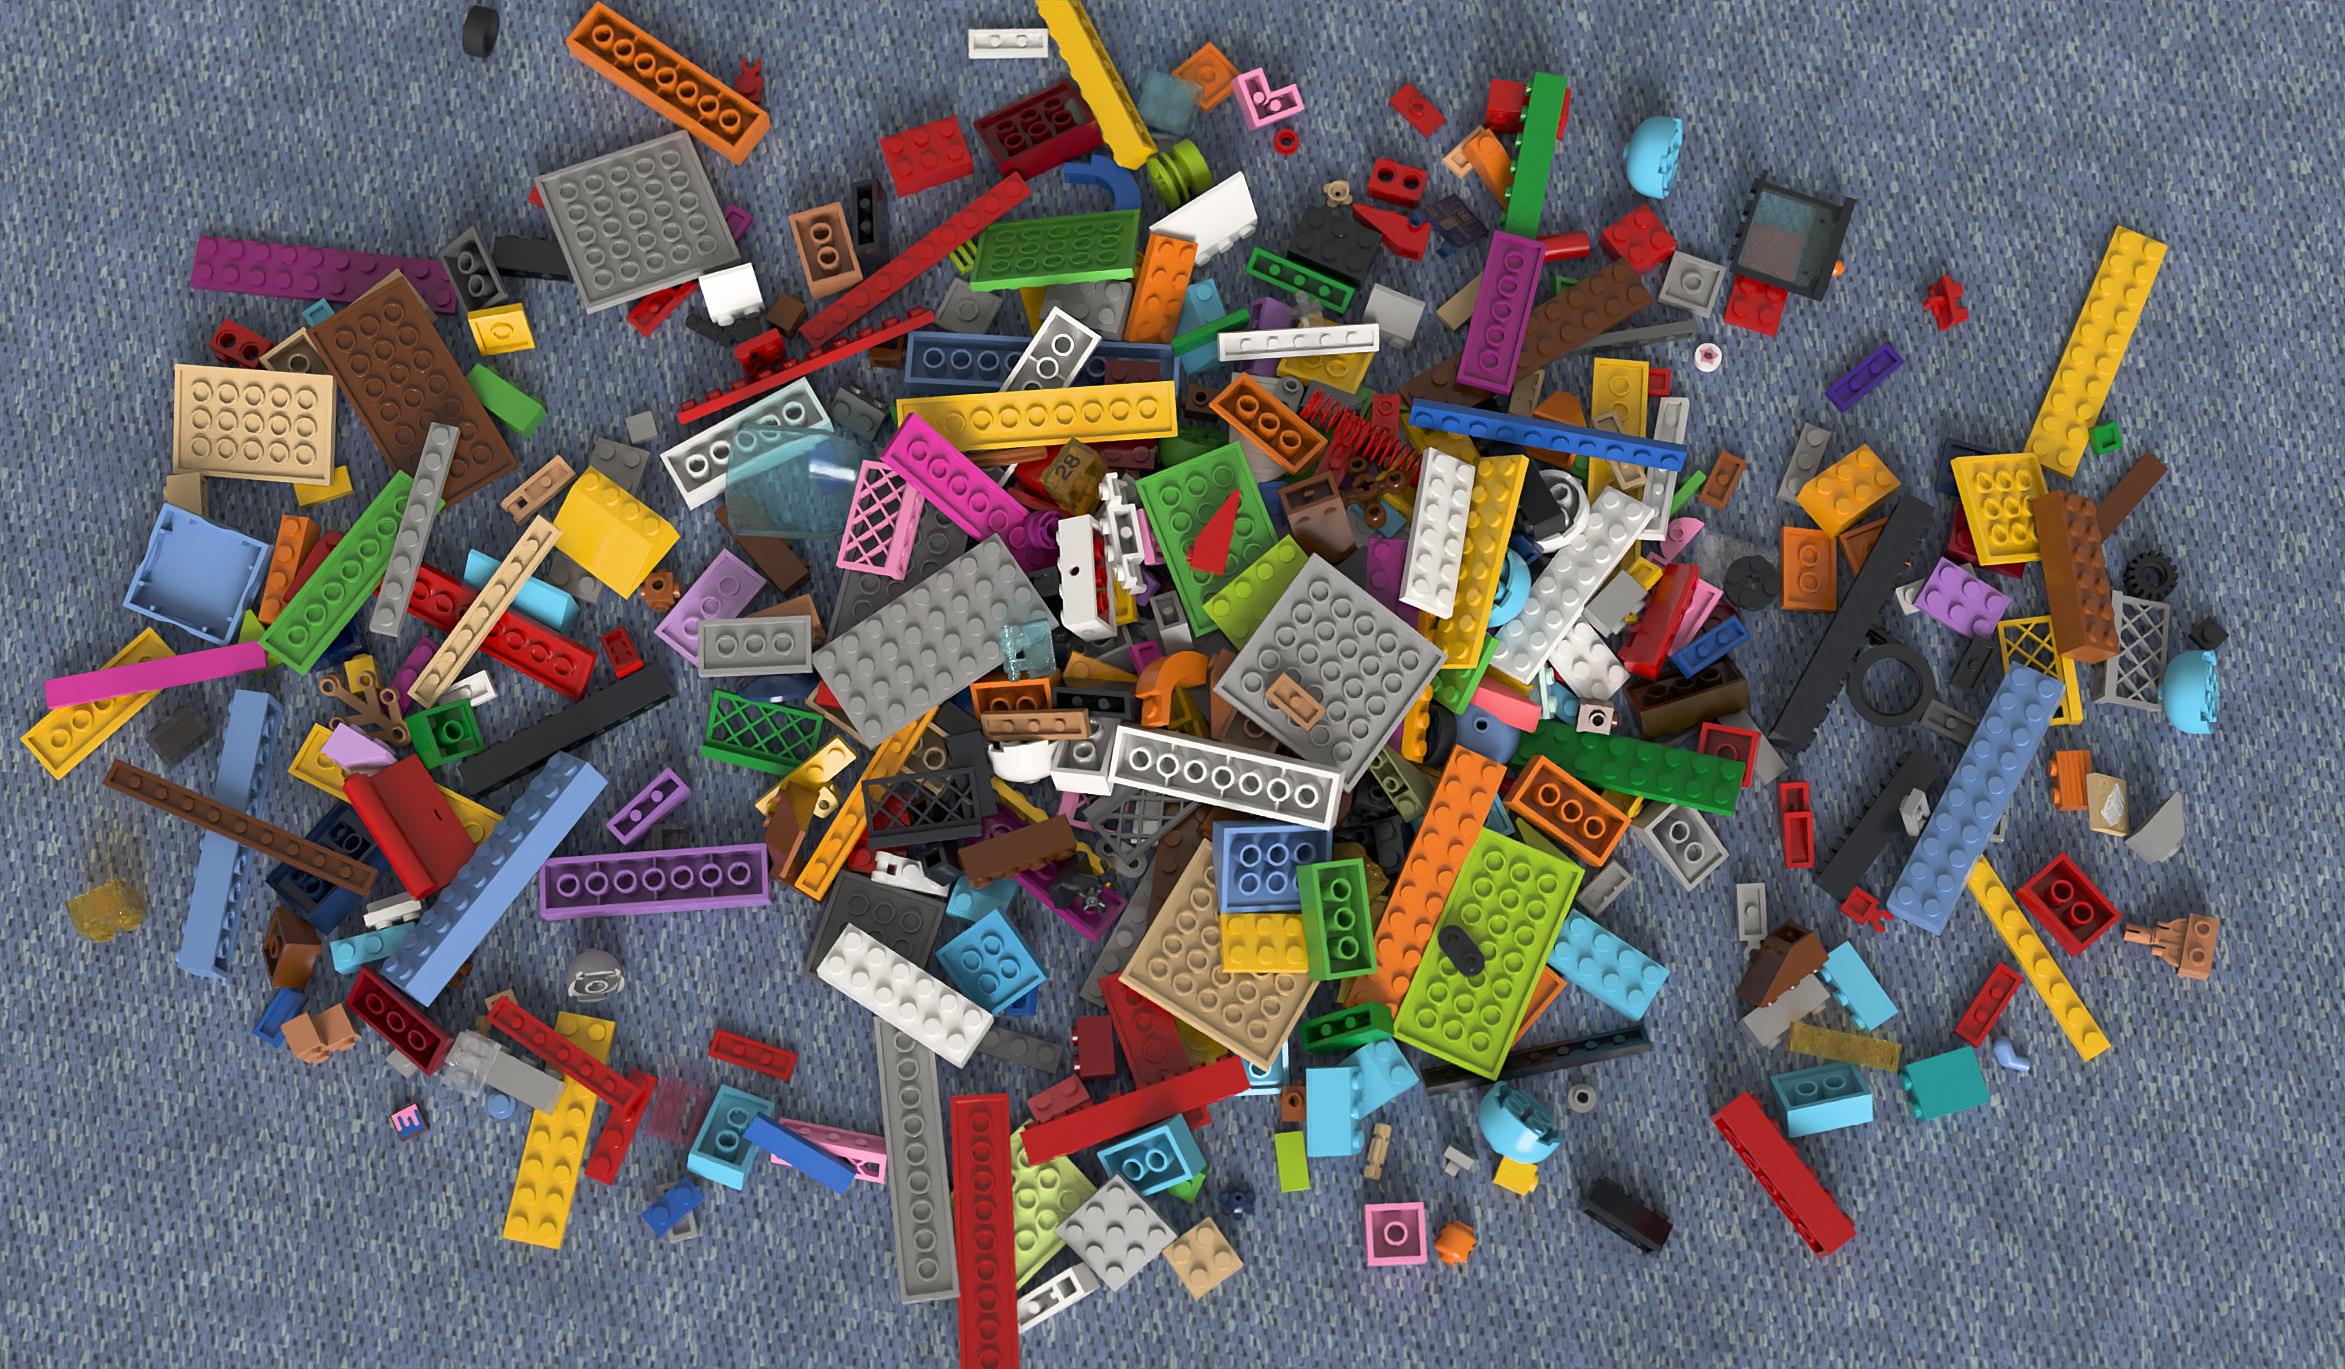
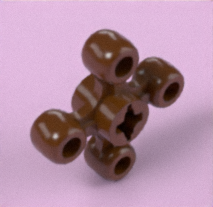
(1368, 491)

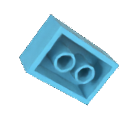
(1154, 1155)

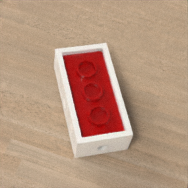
(1086, 579)

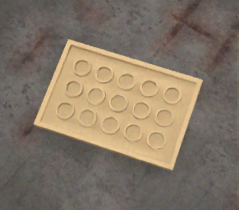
(254, 424)

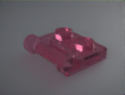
(670, 1109)

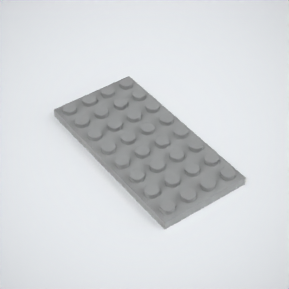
(929, 641)

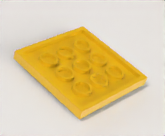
(1999, 505)

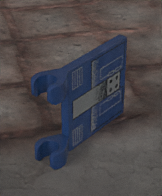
(1452, 222)

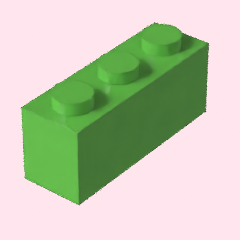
(506, 401)

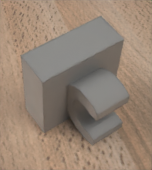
(1458, 1157)

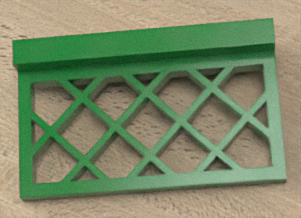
(755, 757)

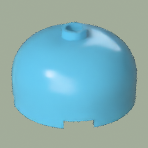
(1654, 155)
(1511, 590)
(2191, 691)
(1509, 1136)

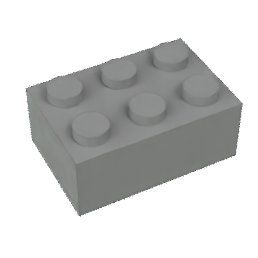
(1097, 305)

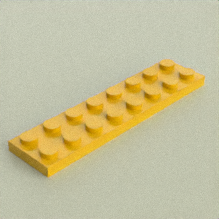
(1483, 554)
(320, 771)
(557, 1144)

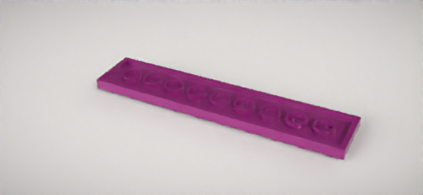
(312, 272)

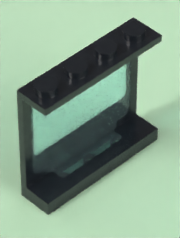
(1789, 239)

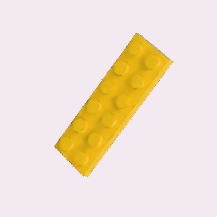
(76, 730)

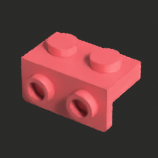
(1061, 1097)

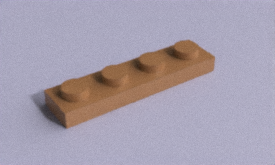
(1036, 724)

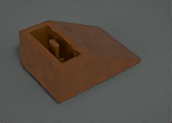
(1318, 518)
(1781, 963)

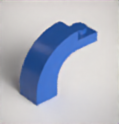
(1108, 175)

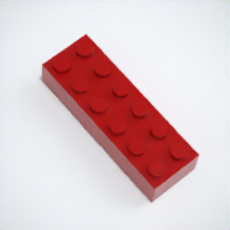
(1784, 1175)

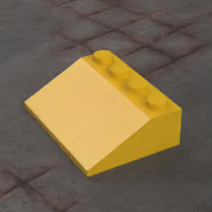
(612, 532)

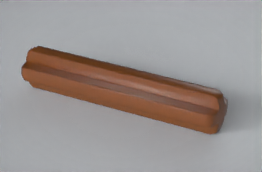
(1008, 456)

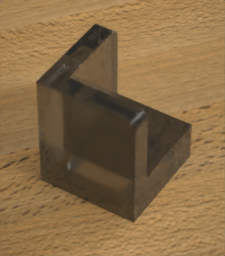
(669, 836)

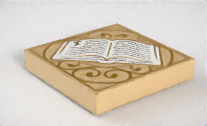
(2107, 804)

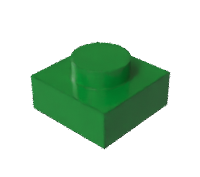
(2105, 437)

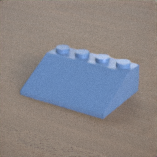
(1259, 862)

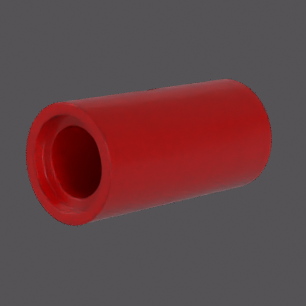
(1565, 245)

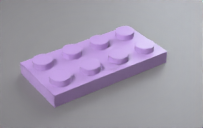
(719, 593)

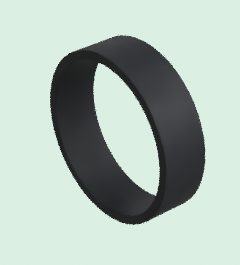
(1447, 736)

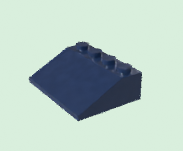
(318, 899)

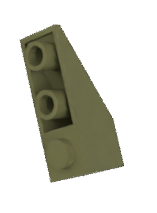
(1402, 782)

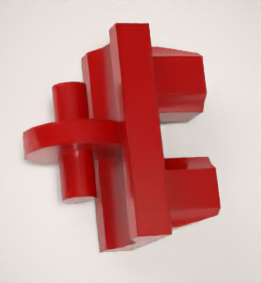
(1943, 303)

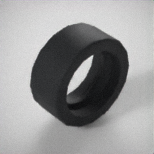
(480, 31)

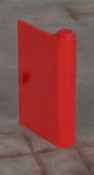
(411, 825)

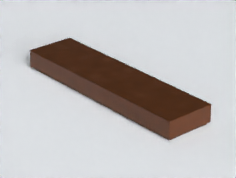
(2128, 494)

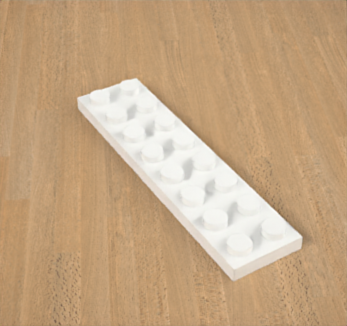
(1569, 584)

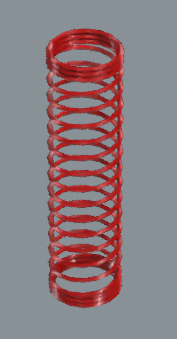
(1312, 402)

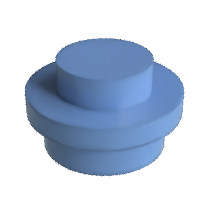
(501, 1104)

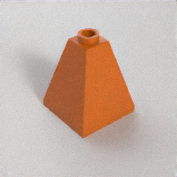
(1558, 408)

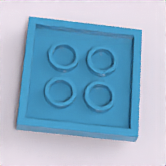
(992, 963)

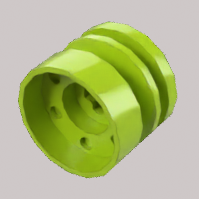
(1182, 172)

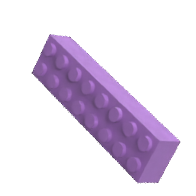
(655, 882)

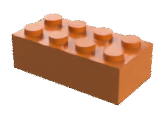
(1566, 810)

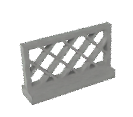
(2108, 670)

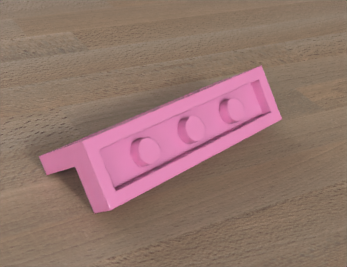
(854, 1145)

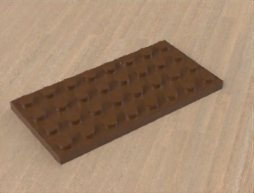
(403, 380)

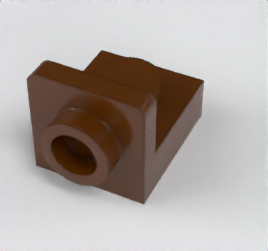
(887, 357)

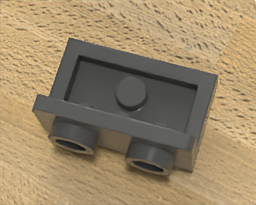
(859, 411)

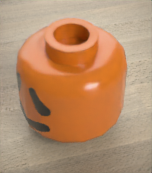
(1455, 1242)

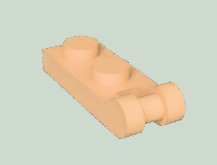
(539, 489)

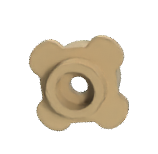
(1341, 187)

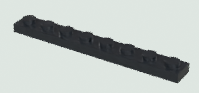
(1542, 1059)

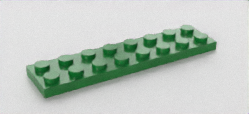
(1636, 767)

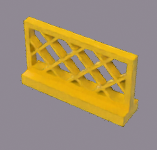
(2063, 666)

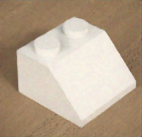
(732, 294)

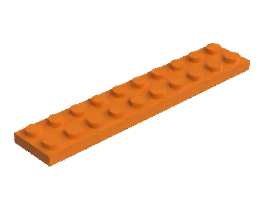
(1428, 876)

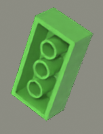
(1336, 919)

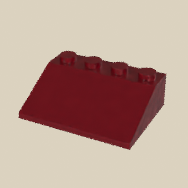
(1038, 132)

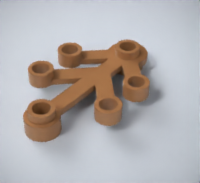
(371, 709)

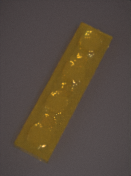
(1843, 1046)

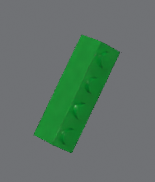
(1297, 276)

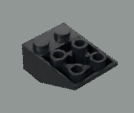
(1383, 840)

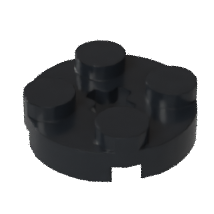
(1747, 598)

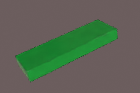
(1208, 332)

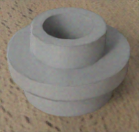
(1575, 1104)

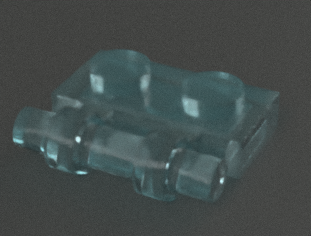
(1037, 649)

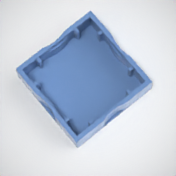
(199, 575)

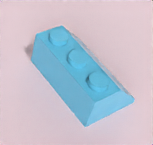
(1199, 308)
(1821, 1098)
(1334, 1110)

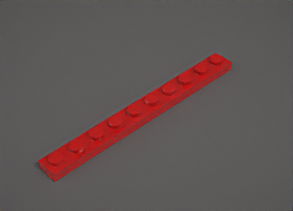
(915, 260)

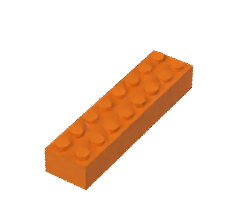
(668, 83)

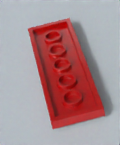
(1148, 1039)

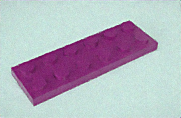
(1501, 313)
(1037, 882)

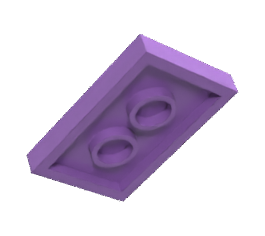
(1960, 600)

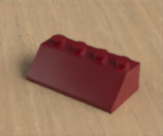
(400, 1021)

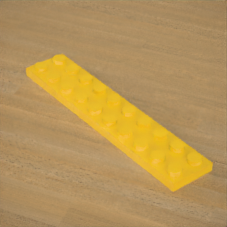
(2094, 351)
(1623, 388)
(1049, 415)

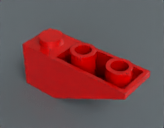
(1396, 230)

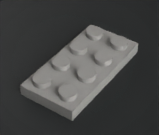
(755, 646)

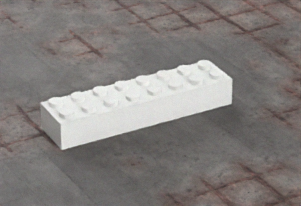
(1048, 363)
(1227, 775)

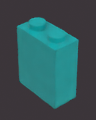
(1944, 1084)

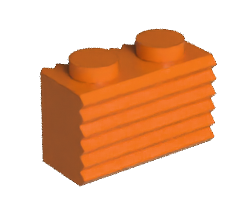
(2069, 779)

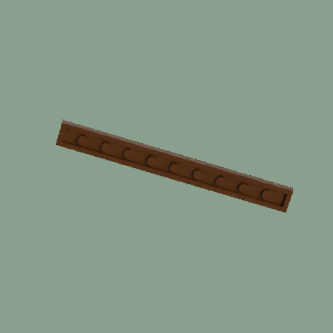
(241, 827)

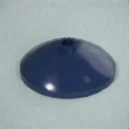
(776, 686)

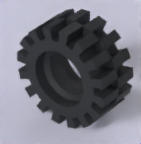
(2158, 563)

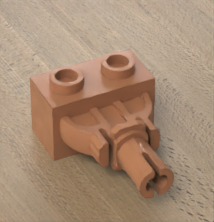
(2181, 943)

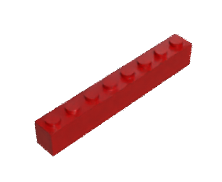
(1134, 1110)

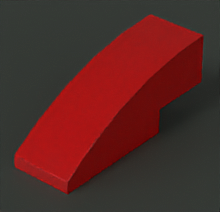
(1795, 823)

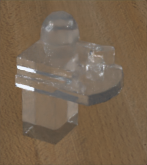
(1307, 310)

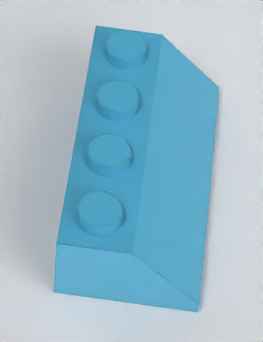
(535, 599)

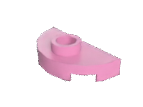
(1678, 535)

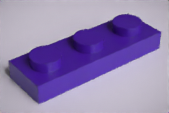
(1864, 377)

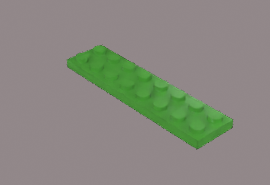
(340, 582)

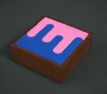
(409, 1122)

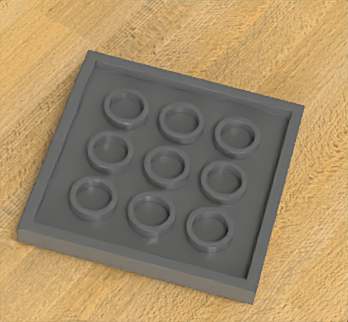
(885, 912)

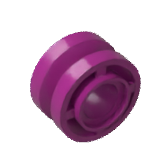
(1041, 529)

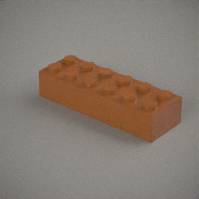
(2075, 577)

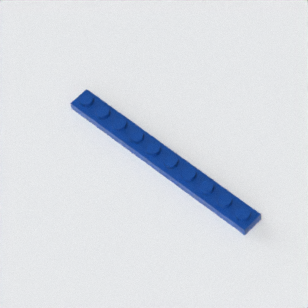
(1547, 434)

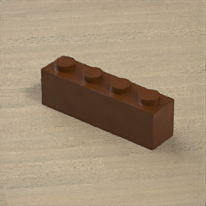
(772, 557)
(1017, 851)

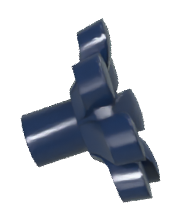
(1235, 1206)

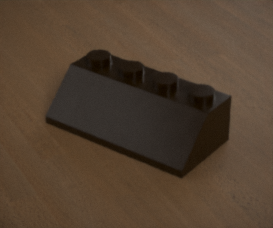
(1680, 702)

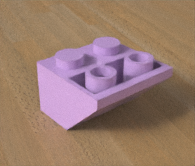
(357, 752)

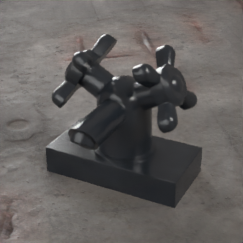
(1079, 880)

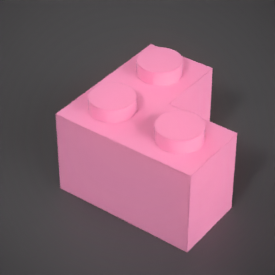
(1261, 105)

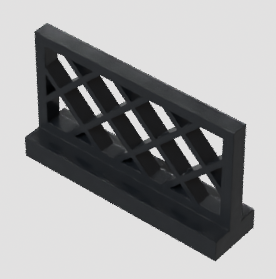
(929, 831)

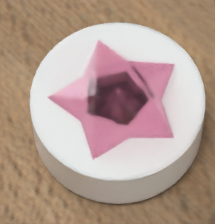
(1707, 357)

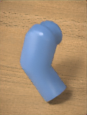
(2007, 1056)

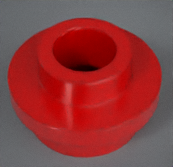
(1286, 134)

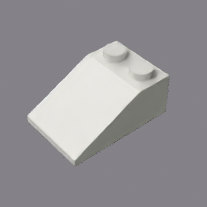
(1086, 763)

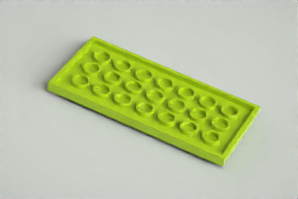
(1512, 910)

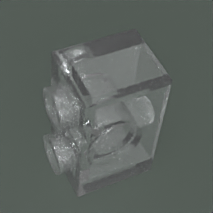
(471, 1063)

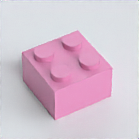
(1394, 1234)

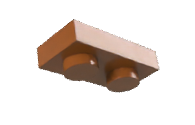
(1722, 480)

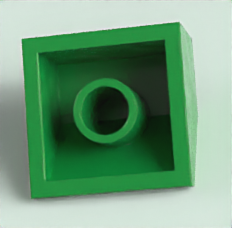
(445, 734)

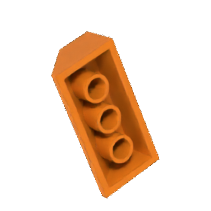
(1270, 424)

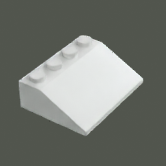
(1213, 219)

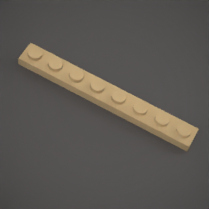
(485, 612)

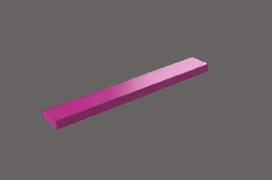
(155, 674)

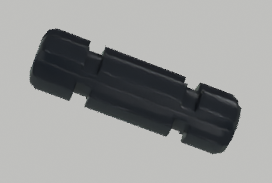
(710, 330)

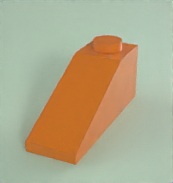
(1490, 163)

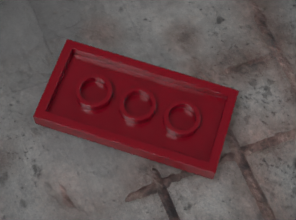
(1135, 453)

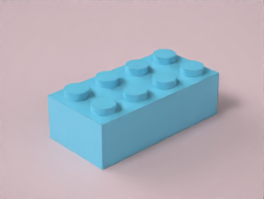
(1606, 966)

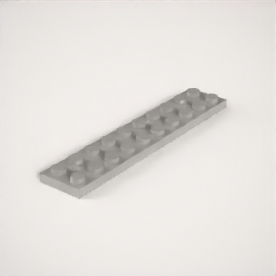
(916, 1166)

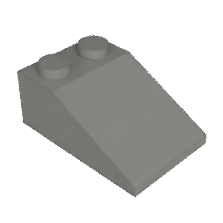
(1679, 841)

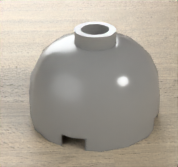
(594, 974)

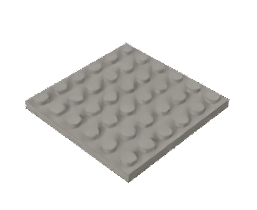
(637, 221)
(1346, 656)

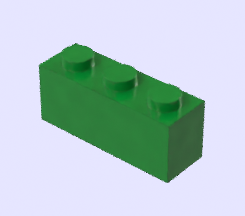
(1347, 1029)

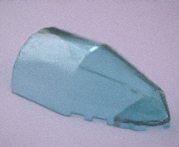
(791, 482)

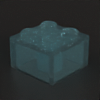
(1169, 104)

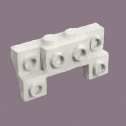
(1122, 534)

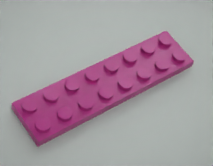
(962, 491)

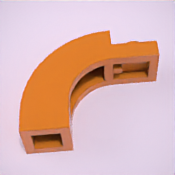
(1159, 679)

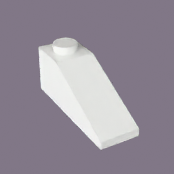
(1055, 1295)

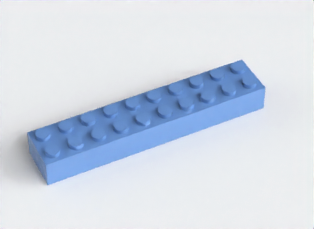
(982, 363)
(1976, 798)
(225, 864)
(493, 877)

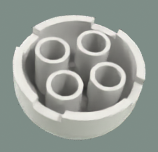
(1573, 503)
(1021, 761)

